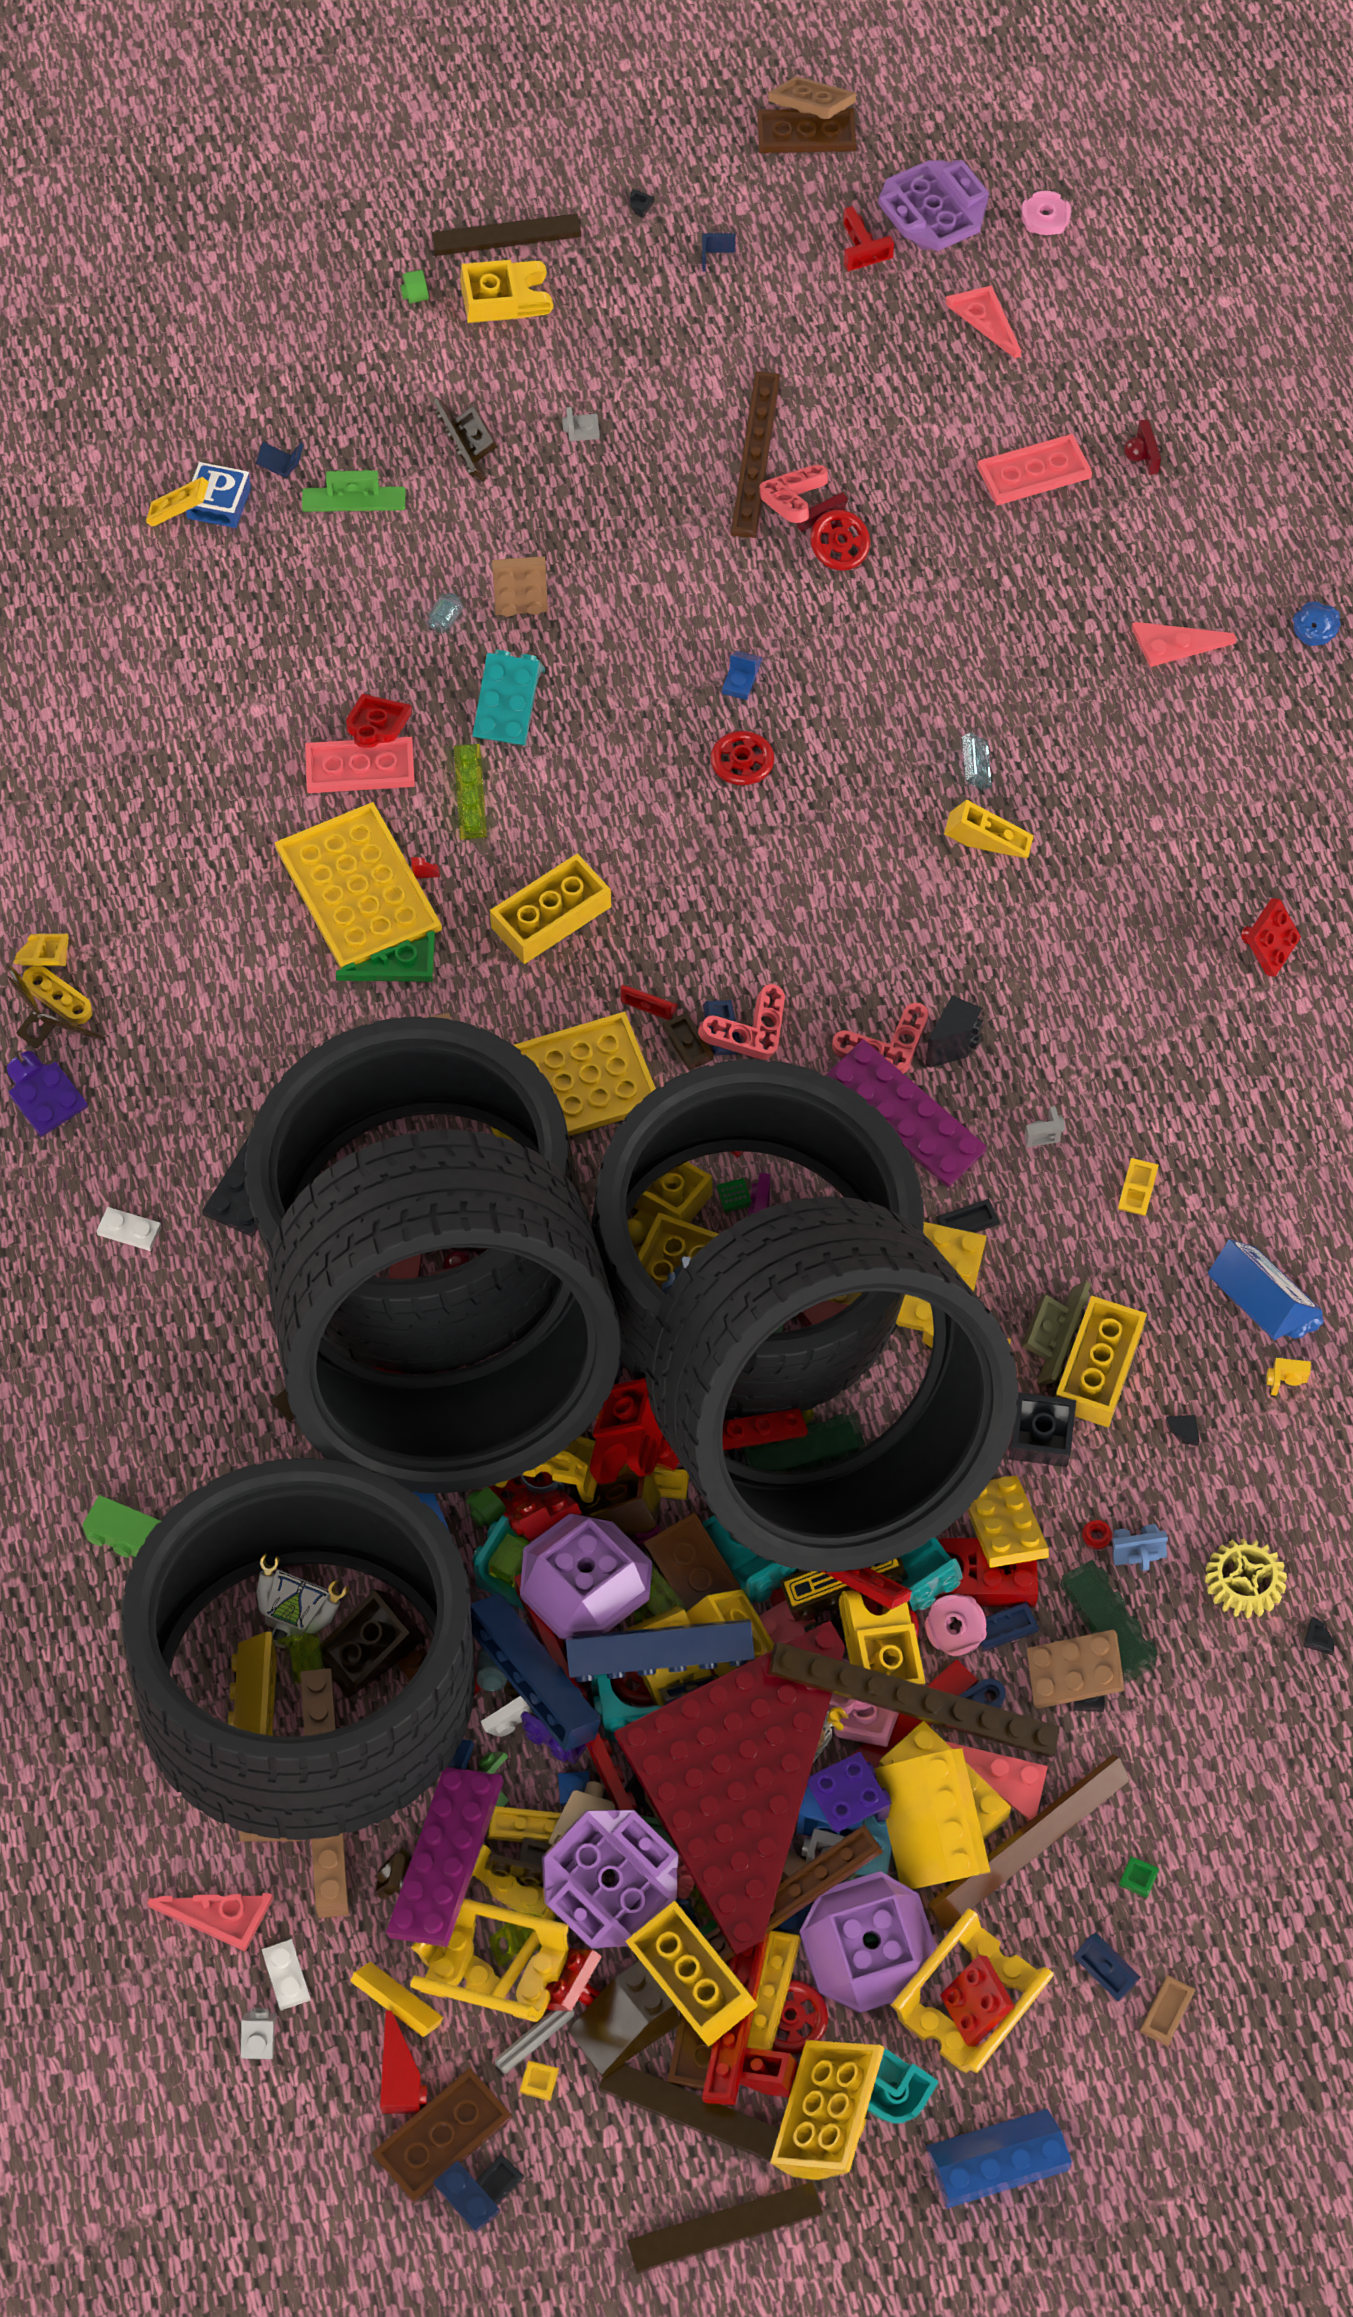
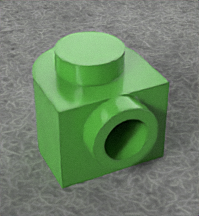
(414, 287)
(485, 1507)

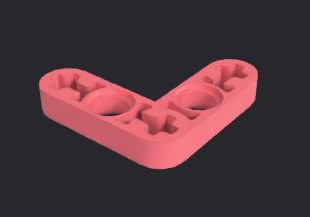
(783, 491)
(752, 1035)
(896, 1047)

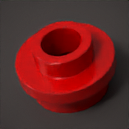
(1096, 1526)

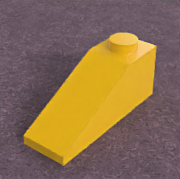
(986, 831)

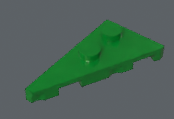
(397, 964)

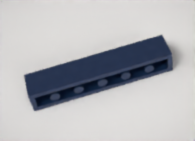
(660, 1648)
(533, 1672)

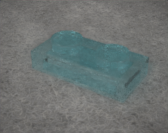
(976, 761)

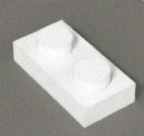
(129, 1228)
(505, 1719)
(286, 1974)

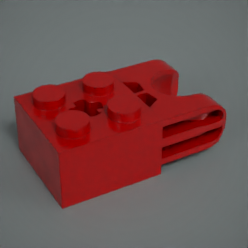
(625, 1433)
(990, 1585)

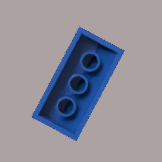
(999, 2157)

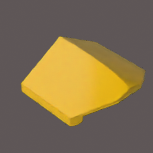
(43, 950)

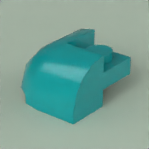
(899, 2090)

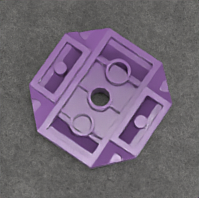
(935, 203)
(579, 1601)
(642, 1883)
(835, 1948)

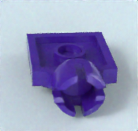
(43, 1093)

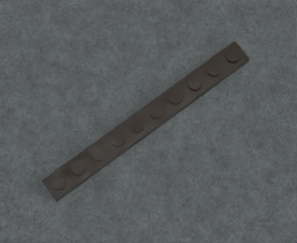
(913, 1700)

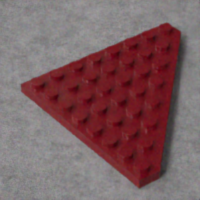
(731, 1780)

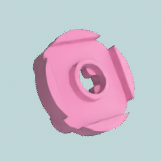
(1042, 224)
(972, 1629)

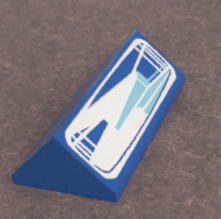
(1262, 1289)

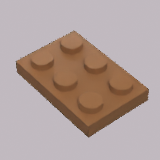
(812, 97)
(520, 586)
(1075, 1669)

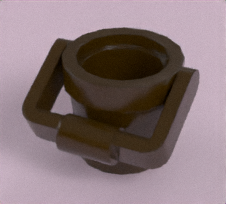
(392, 1874)

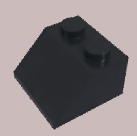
(955, 1033)
(1043, 1430)

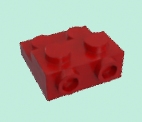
(535, 1517)

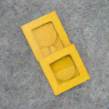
(1138, 1187)

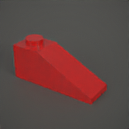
(401, 2080)

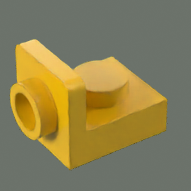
(1288, 1370)

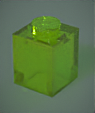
(508, 1559)

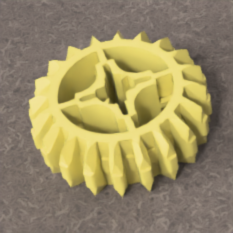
(1265, 1567)

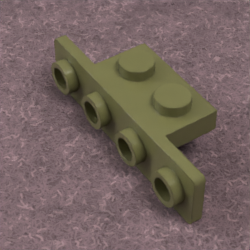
(1052, 1330)

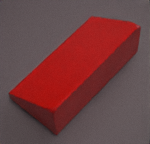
(647, 1002)

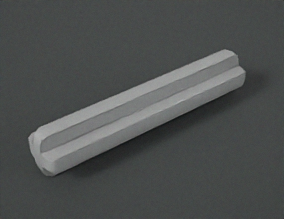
(532, 2039)

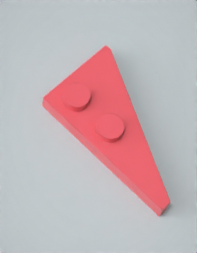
(985, 313)
(1171, 643)
(1013, 1779)
(226, 1918)

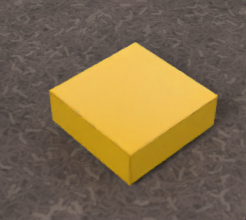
(539, 2080)

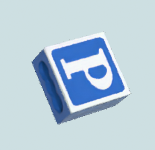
(224, 495)

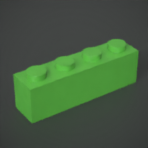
(117, 1526)

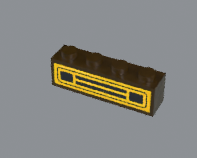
(815, 1592)

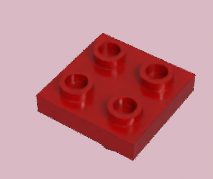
(1272, 937)
(573, 1981)
(977, 2000)

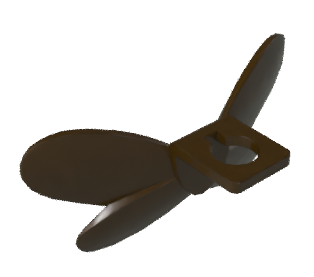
(35, 1015)

